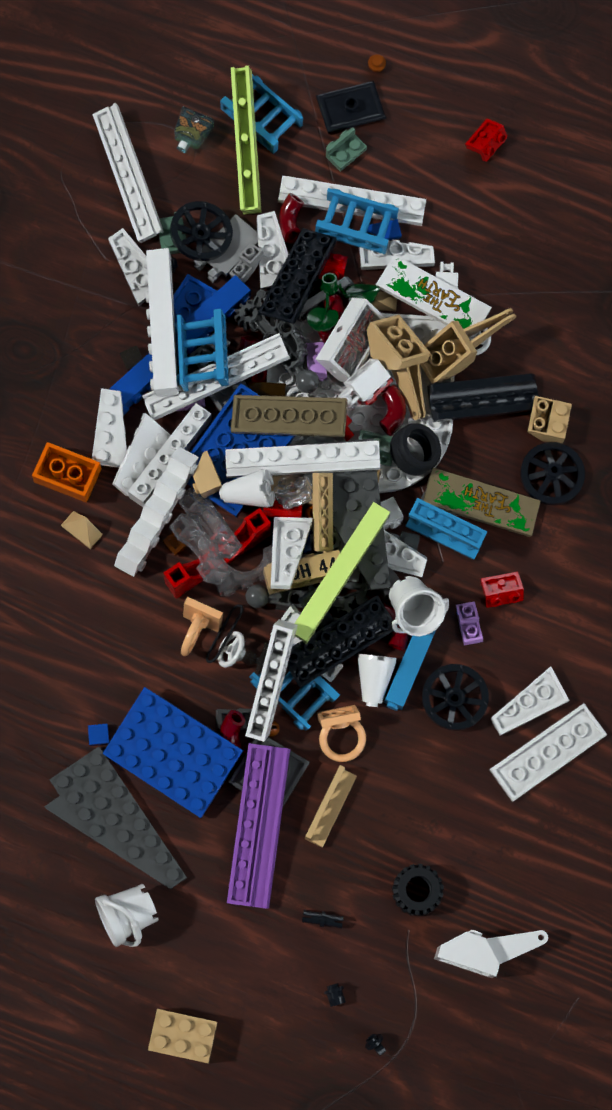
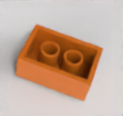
(66, 472)

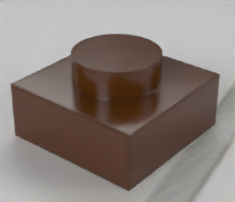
(173, 544)

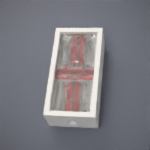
(348, 342)

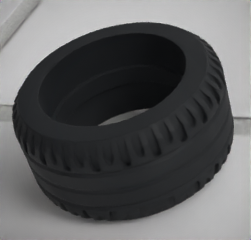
(428, 441)

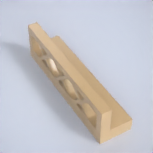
(322, 511)
(330, 807)

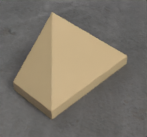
(385, 302)
(82, 529)

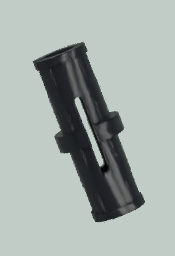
(322, 919)

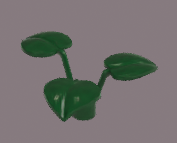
(325, 319)

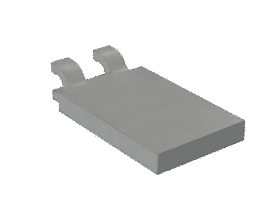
(242, 237)

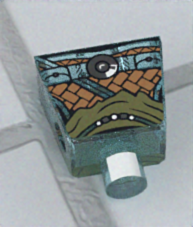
(192, 129)

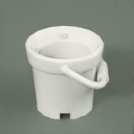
(416, 607)
(126, 914)

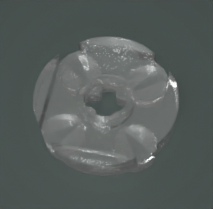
(302, 493)

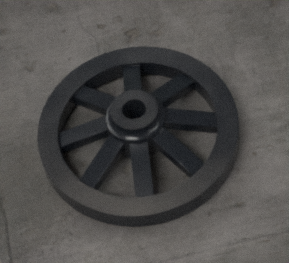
(203, 229)
(550, 476)
(460, 694)

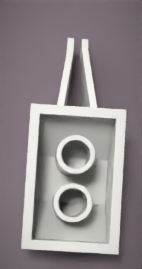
(485, 955)

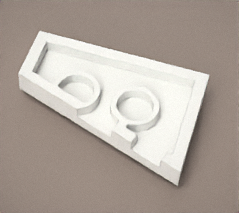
(403, 557)

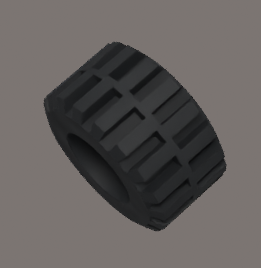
(435, 887)

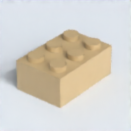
(182, 1036)

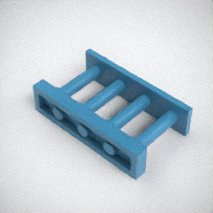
(268, 140)
(361, 237)
(219, 356)
(445, 528)
(327, 693)

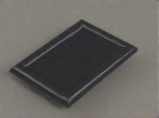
(350, 107)

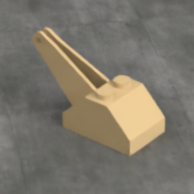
(454, 351)
(401, 352)

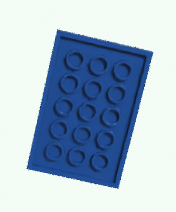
(219, 438)
(173, 752)

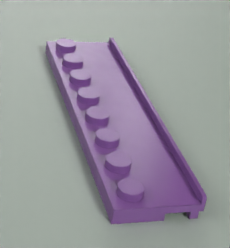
(258, 826)

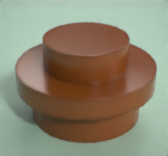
(376, 63)

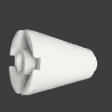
(250, 490)
(375, 677)

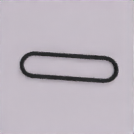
(220, 631)

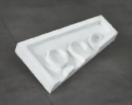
(535, 700)

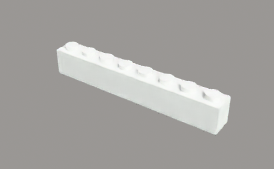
(161, 322)

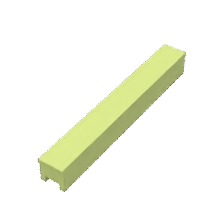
(246, 140)
(340, 571)

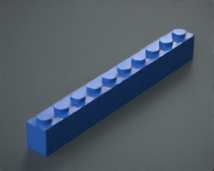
(227, 298)

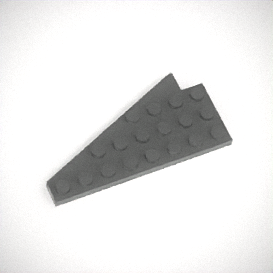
(351, 500)
(104, 810)

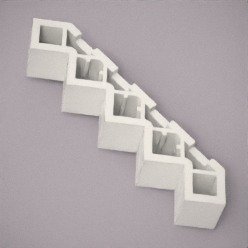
(157, 512)

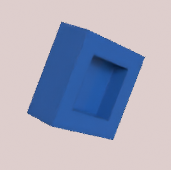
(98, 734)

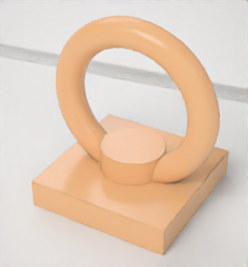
(201, 617)
(338, 719)

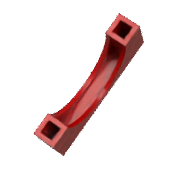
(251, 532)

